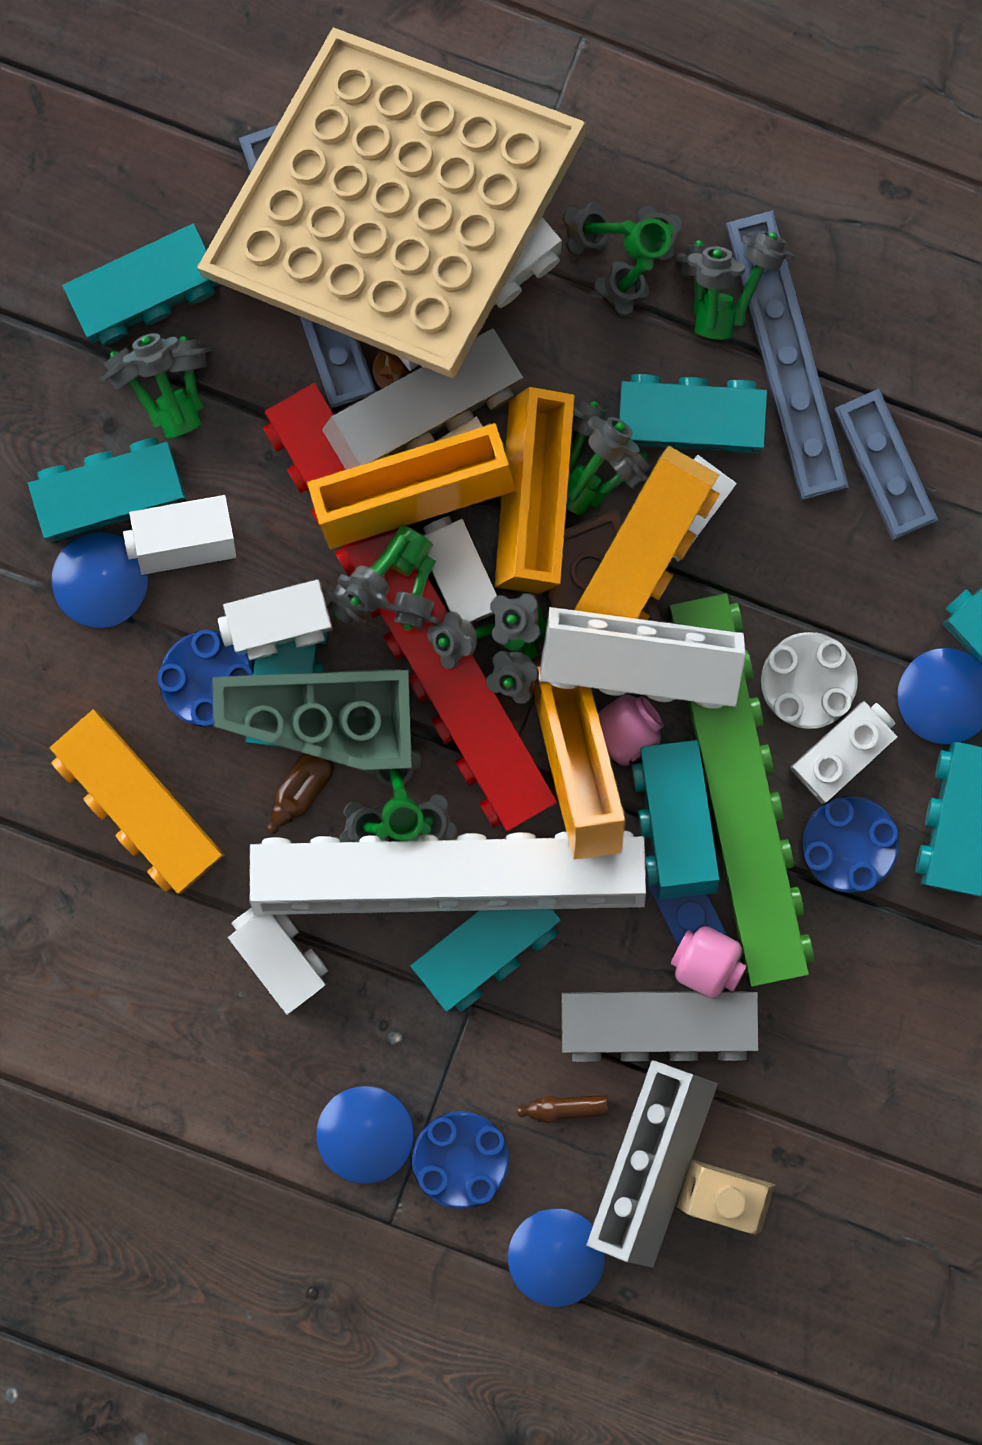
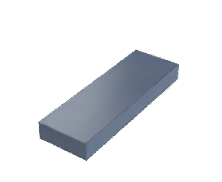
(885, 464)

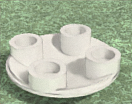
(809, 680)

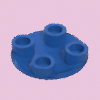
(97, 581)
(189, 670)
(942, 696)
(850, 844)
(364, 1134)
(460, 1160)
(552, 1258)

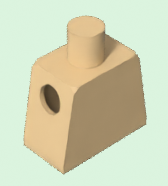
(725, 1197)

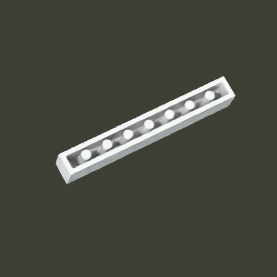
(441, 875)

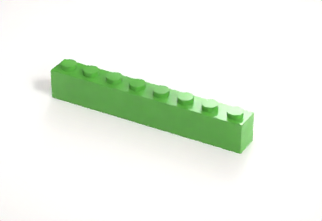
(747, 817)

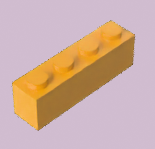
(411, 486)
(535, 513)
(651, 537)
(580, 769)
(136, 802)

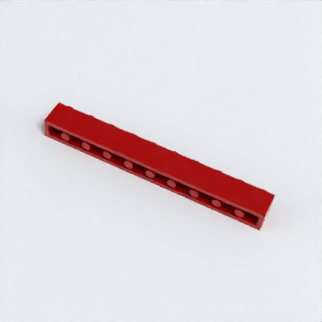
(460, 695)

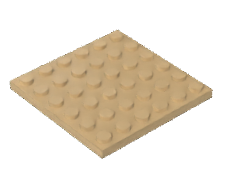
(393, 201)

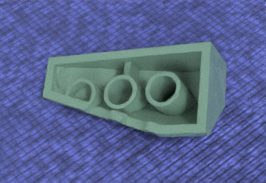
(332, 715)

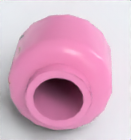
(628, 726)
(708, 962)

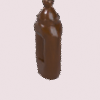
(299, 790)
(550, 1108)

